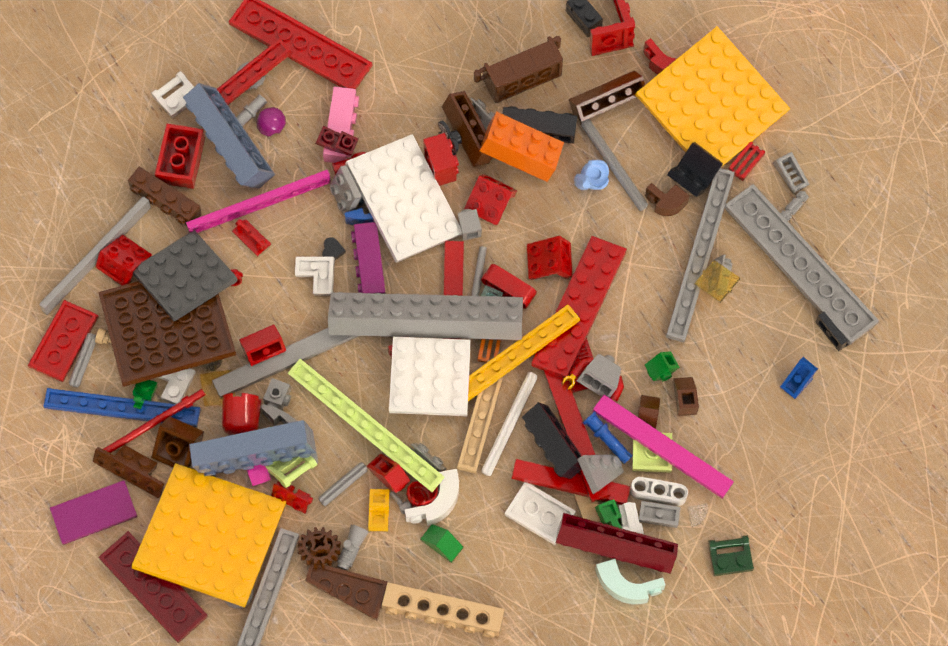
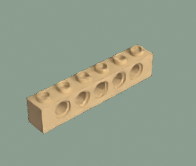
(435, 601)

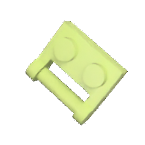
(279, 469)

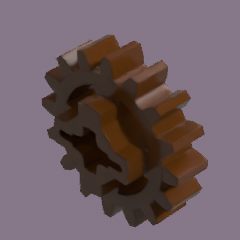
(319, 547)

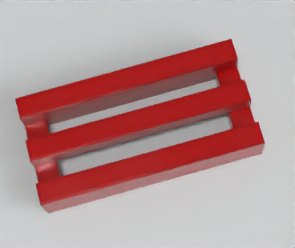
(755, 149)

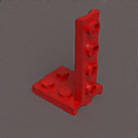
(615, 36)

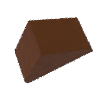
(649, 410)

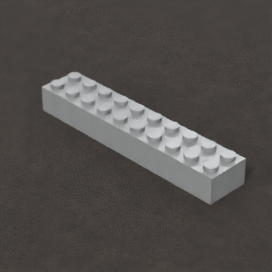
(425, 316)

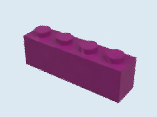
(369, 258)

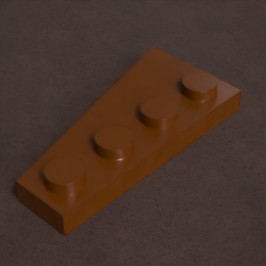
(351, 588)

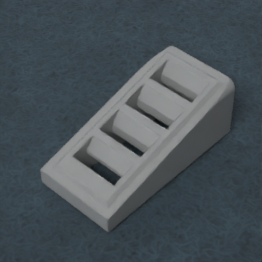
(796, 169)

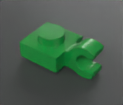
(144, 391)
(609, 513)

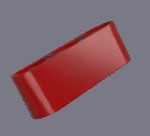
(508, 284)

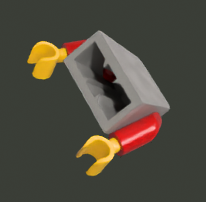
(598, 375)

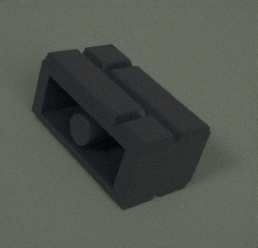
(584, 15)

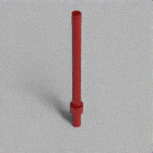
(186, 402)

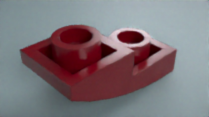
(337, 142)

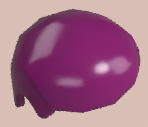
(271, 121)

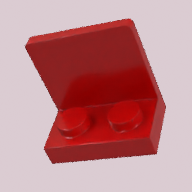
(490, 198)
(549, 258)
(121, 259)

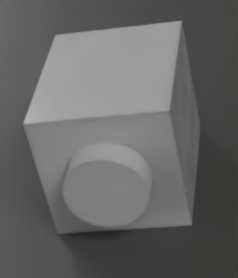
(469, 224)

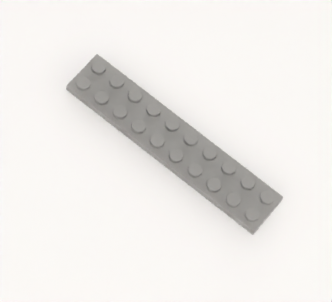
(801, 263)

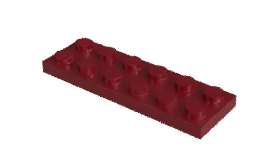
(161, 598)

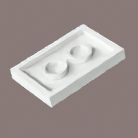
(537, 512)

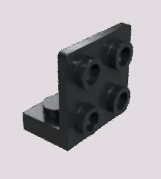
(695, 170)

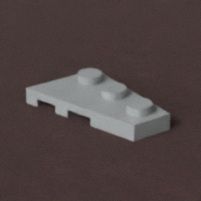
(600, 470)

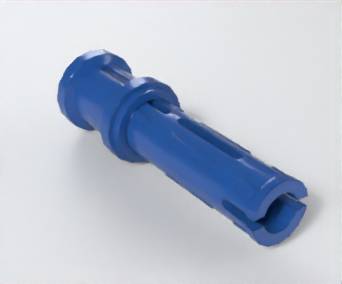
(601, 430)

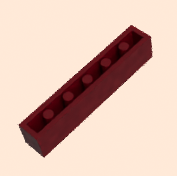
(616, 543)

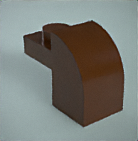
(669, 203)

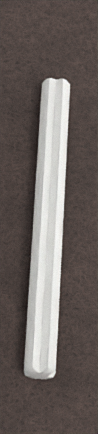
(509, 424)

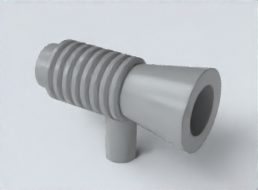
(351, 547)

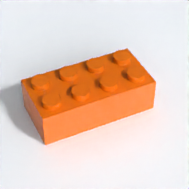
(521, 146)

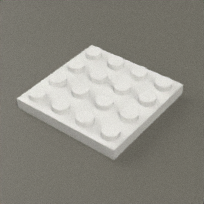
(429, 376)

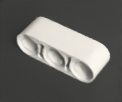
(649, 495)

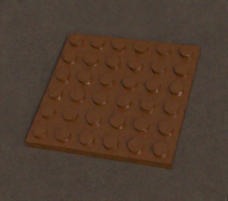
(154, 345)

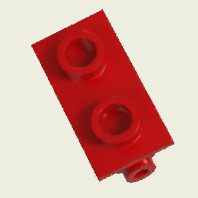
(251, 237)
(297, 500)

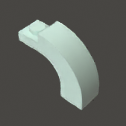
(623, 590)

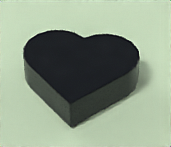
(333, 248)

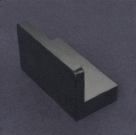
(831, 331)

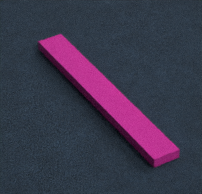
(259, 202)
(663, 446)

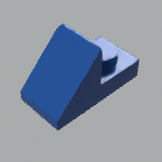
(799, 378)

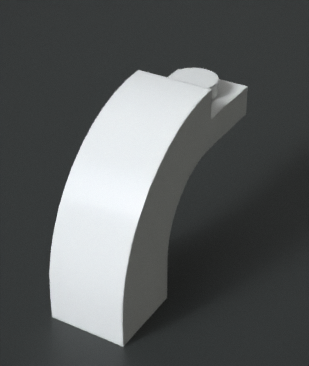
(442, 505)

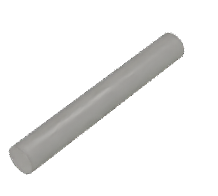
(479, 271)

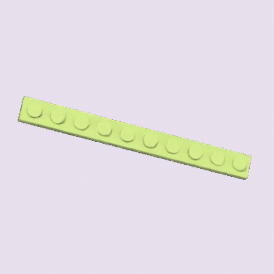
(366, 425)

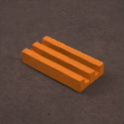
(480, 359)

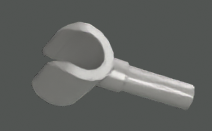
(402, 506)

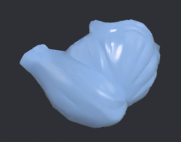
(592, 176)

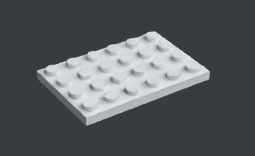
(404, 198)

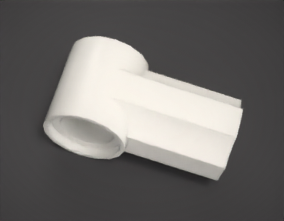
(630, 518)

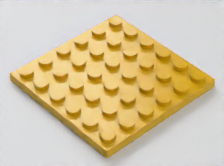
(713, 98)
(209, 535)

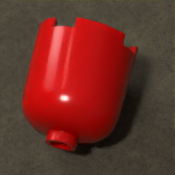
(240, 413)

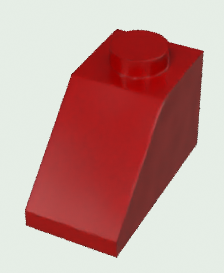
(389, 473)

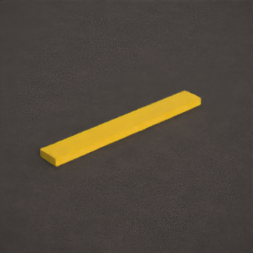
(521, 350)

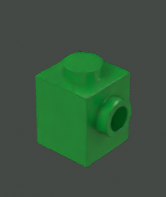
(662, 366)

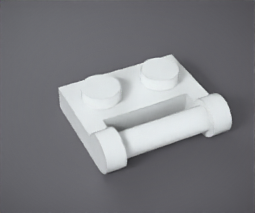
(174, 103)

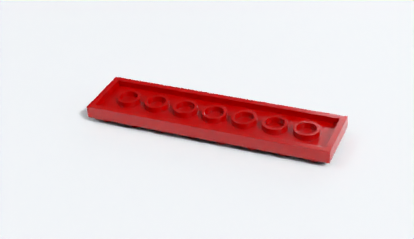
(307, 45)
(585, 297)

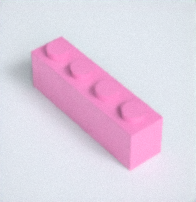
(341, 118)

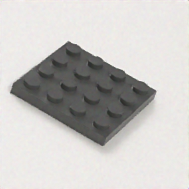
(184, 275)

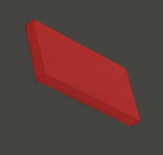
(63, 341)

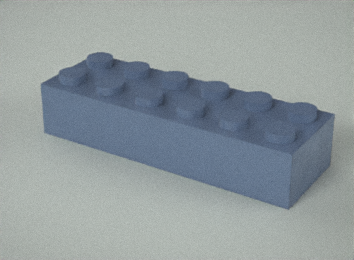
(228, 136)
(253, 448)

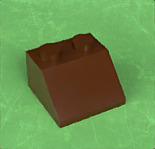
(173, 442)

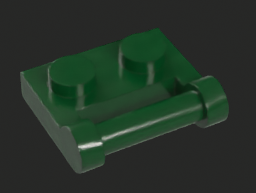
(731, 562)

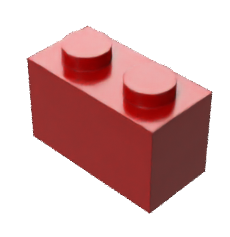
(262, 345)

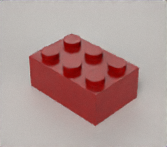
(180, 155)

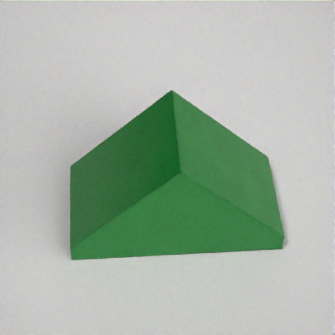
(442, 542)

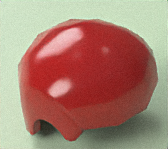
(419, 495)

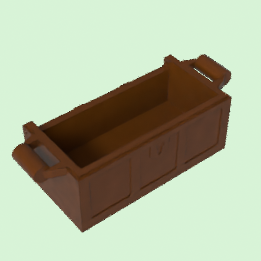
(522, 70)

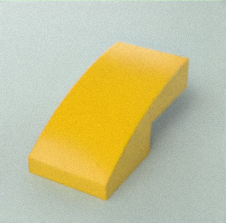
(378, 510)

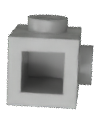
(277, 394)

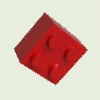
(441, 159)

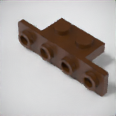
(131, 467)

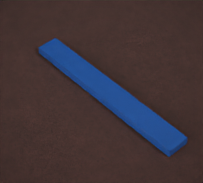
(114, 406)

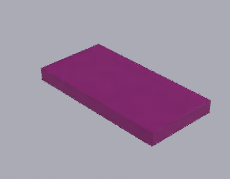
(93, 512)

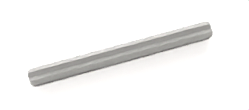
(614, 165)

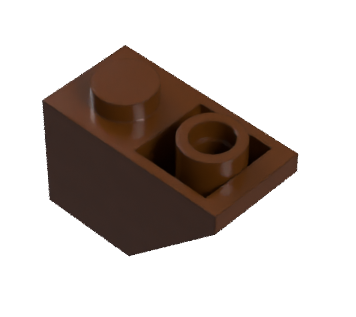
(686, 396)

